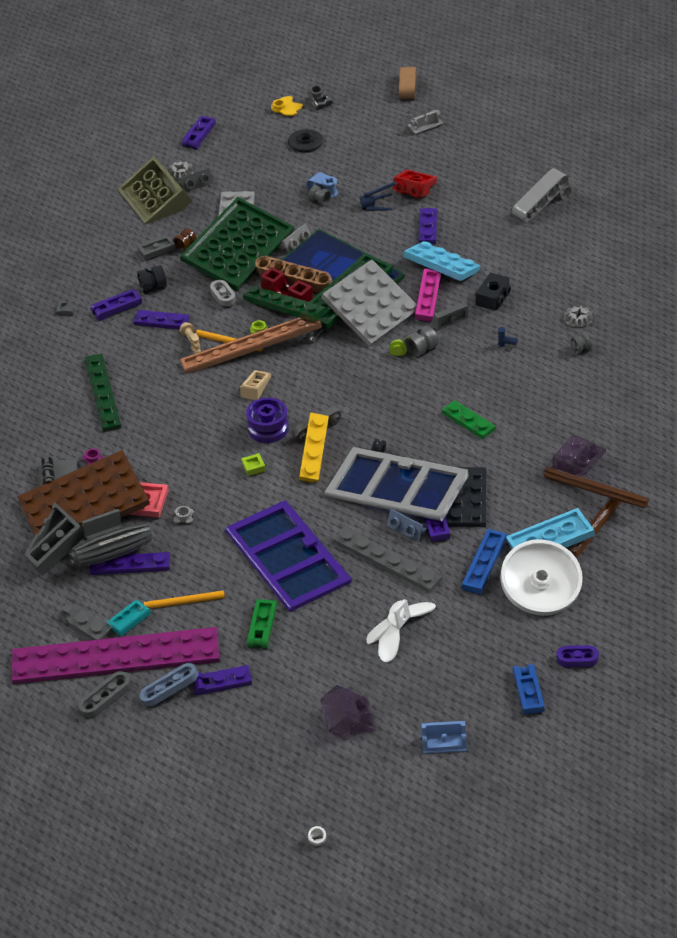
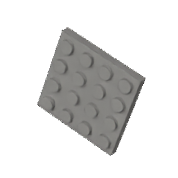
(370, 302)

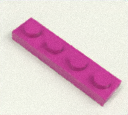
(427, 295)

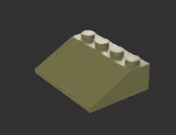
(154, 192)

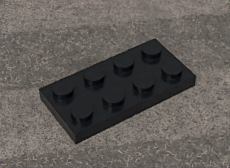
(470, 503)

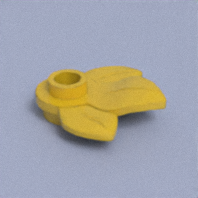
(286, 106)

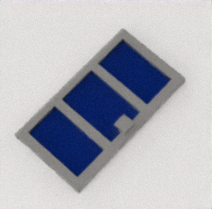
(397, 483)

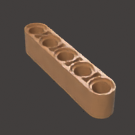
(293, 272)

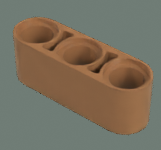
(407, 83)

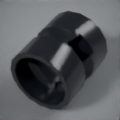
(152, 278)

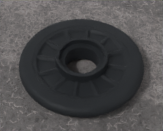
(314, 139)

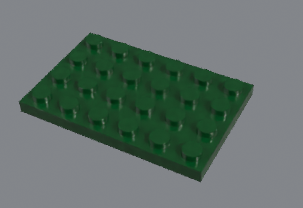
(235, 242)

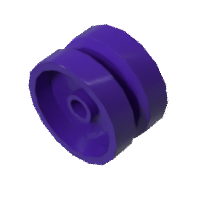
(267, 420)

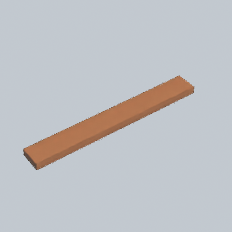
(248, 344)

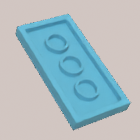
(441, 261)
(563, 529)

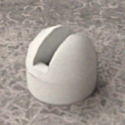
(314, 833)

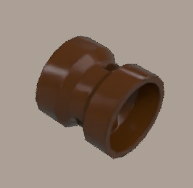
(185, 239)

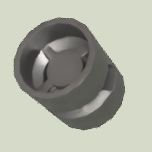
(421, 341)

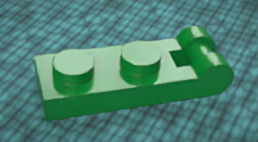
(262, 623)

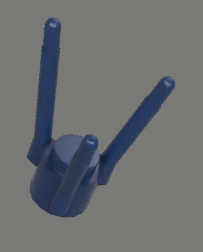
(368, 199)

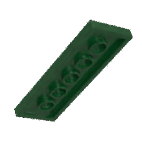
(331, 316)

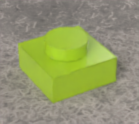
(253, 464)

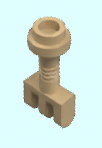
(187, 329)

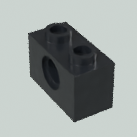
(493, 291)

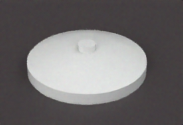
(541, 577)

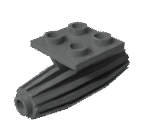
(108, 540)

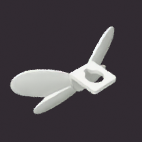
(388, 630)

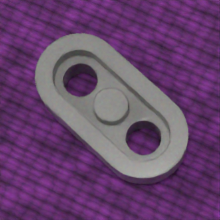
(222, 293)

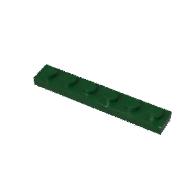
(284, 303)
(102, 392)

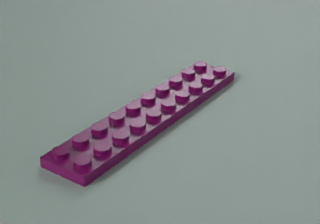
(114, 655)

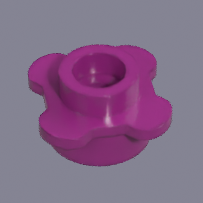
(92, 455)

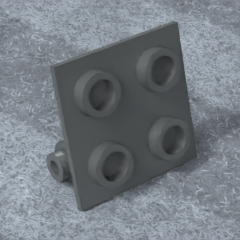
(52, 470)

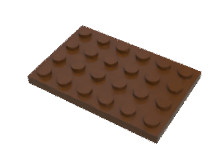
(87, 492)

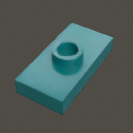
(128, 617)

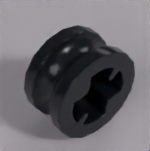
(378, 446)

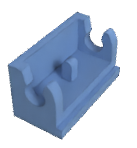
(444, 737)

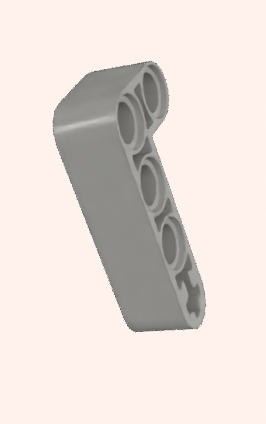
(550, 185)

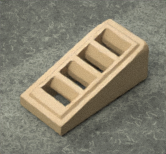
(254, 390)

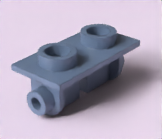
(406, 525)

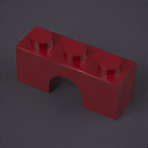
(275, 281)

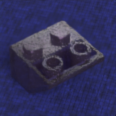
(577, 456)
(347, 712)

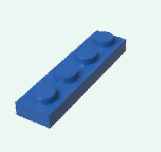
(484, 561)

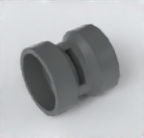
(318, 195)

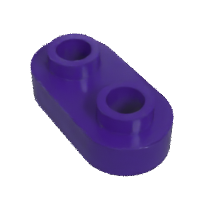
(577, 656)

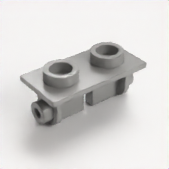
(421, 124)
(295, 239)

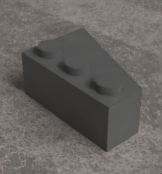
(54, 540)

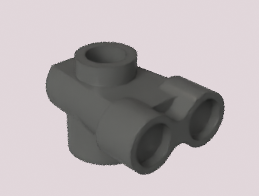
(318, 98)

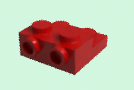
(414, 183)

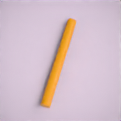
(216, 337)
(185, 600)

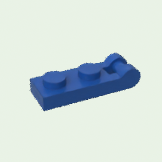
(528, 689)

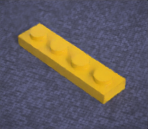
(313, 447)

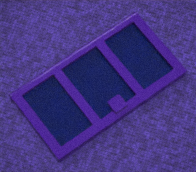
(288, 555)

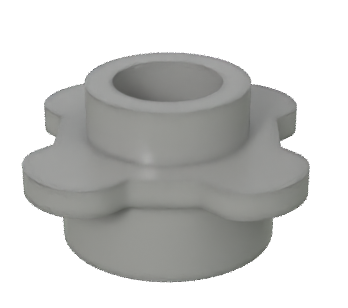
(183, 514)

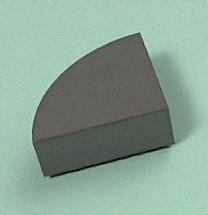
(64, 309)

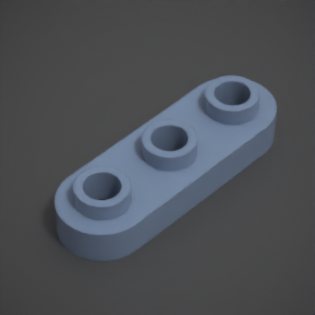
(168, 684)

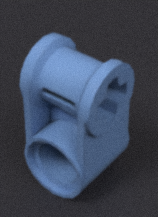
(323, 181)

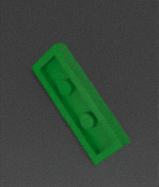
(468, 419)

